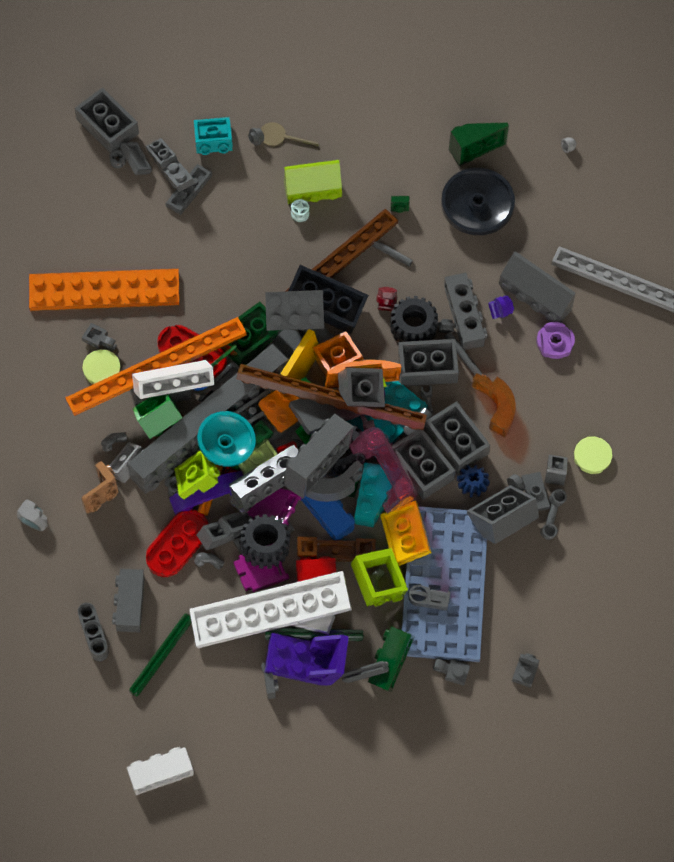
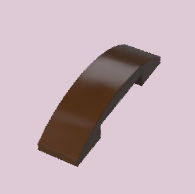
(340, 550)

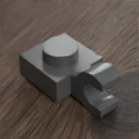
(96, 336)
(455, 672)
(271, 685)

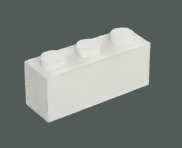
(160, 770)

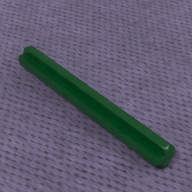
(304, 634)
(161, 654)

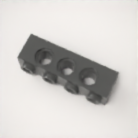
(468, 337)
(262, 480)

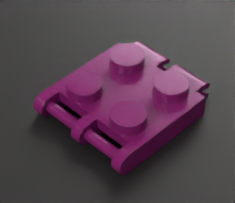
(278, 504)
(258, 578)

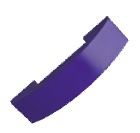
(220, 489)

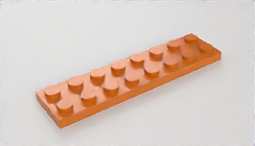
(104, 289)

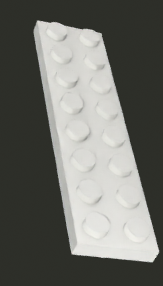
(270, 609)

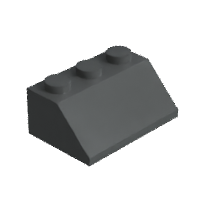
(504, 513)

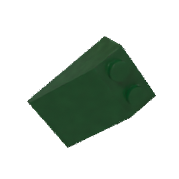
(476, 140)
(257, 336)

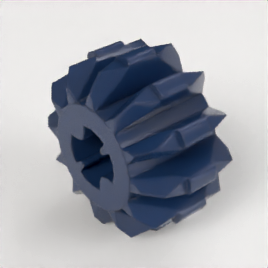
(473, 474)

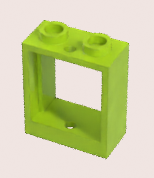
(374, 559)

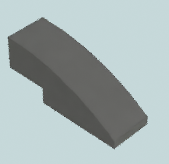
(223, 531)

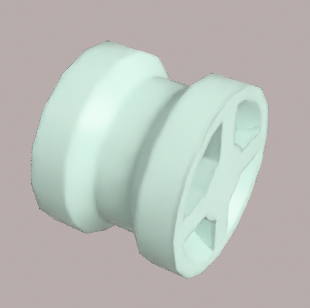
(297, 207)

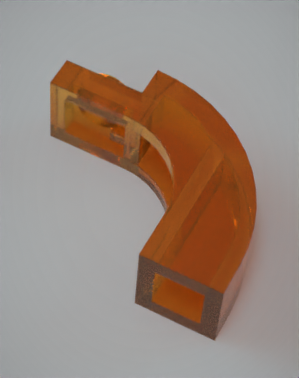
(504, 400)

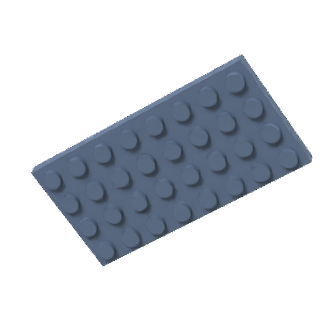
(453, 566)

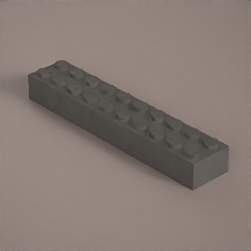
(181, 442)

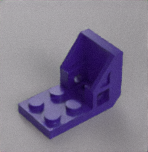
(311, 661)

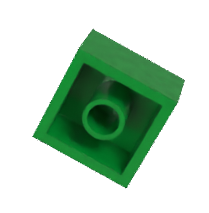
(157, 414)

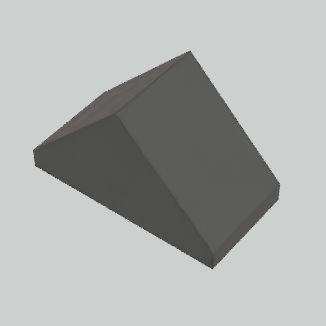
(556, 470)

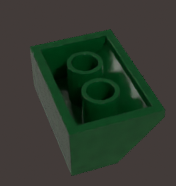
(394, 652)

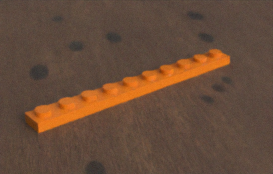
(177, 355)

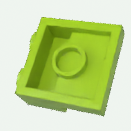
(196, 474)

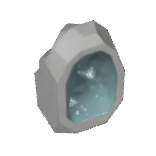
(32, 515)

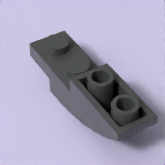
(169, 165)

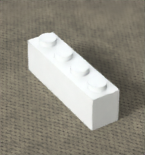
(173, 379)

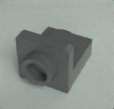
(526, 670)

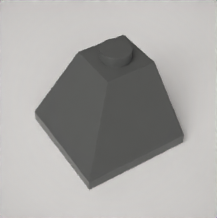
(362, 387)

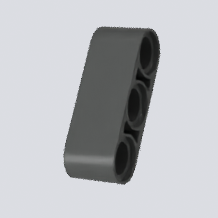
(88, 624)

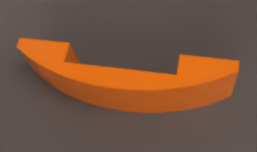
(391, 370)

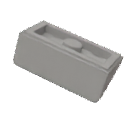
(120, 463)

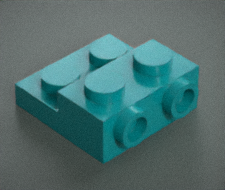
(213, 135)

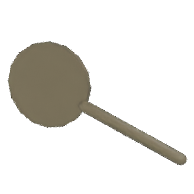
(275, 134)

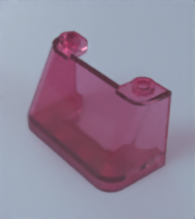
(377, 443)

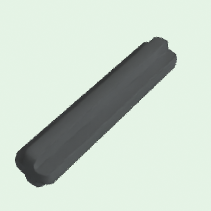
(365, 672)

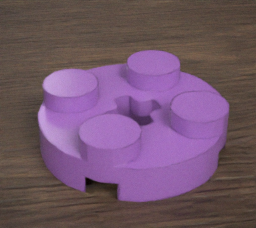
(553, 350)

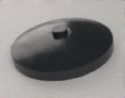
(478, 201)

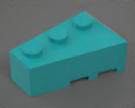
(371, 495)

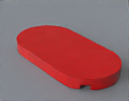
(178, 334)
(175, 544)

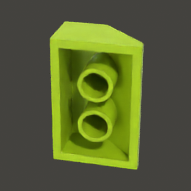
(313, 181)

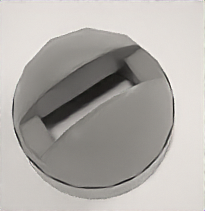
(568, 144)

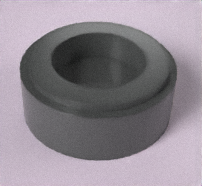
(516, 482)

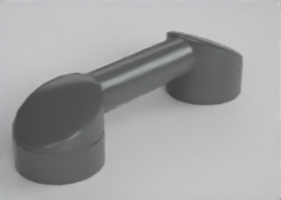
(556, 499)

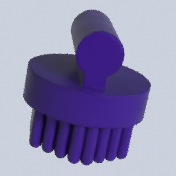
(501, 307)

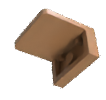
(103, 492)

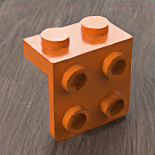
(278, 411)

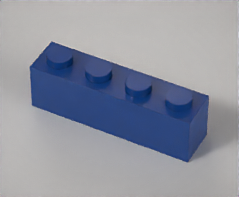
(331, 517)

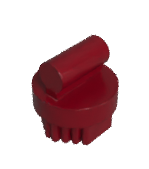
(386, 298)

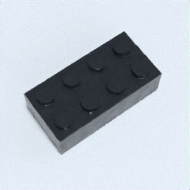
(340, 302)

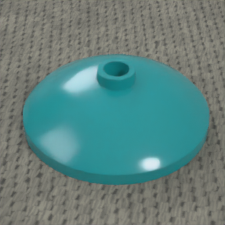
(226, 428)

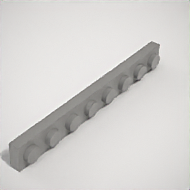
(614, 278)

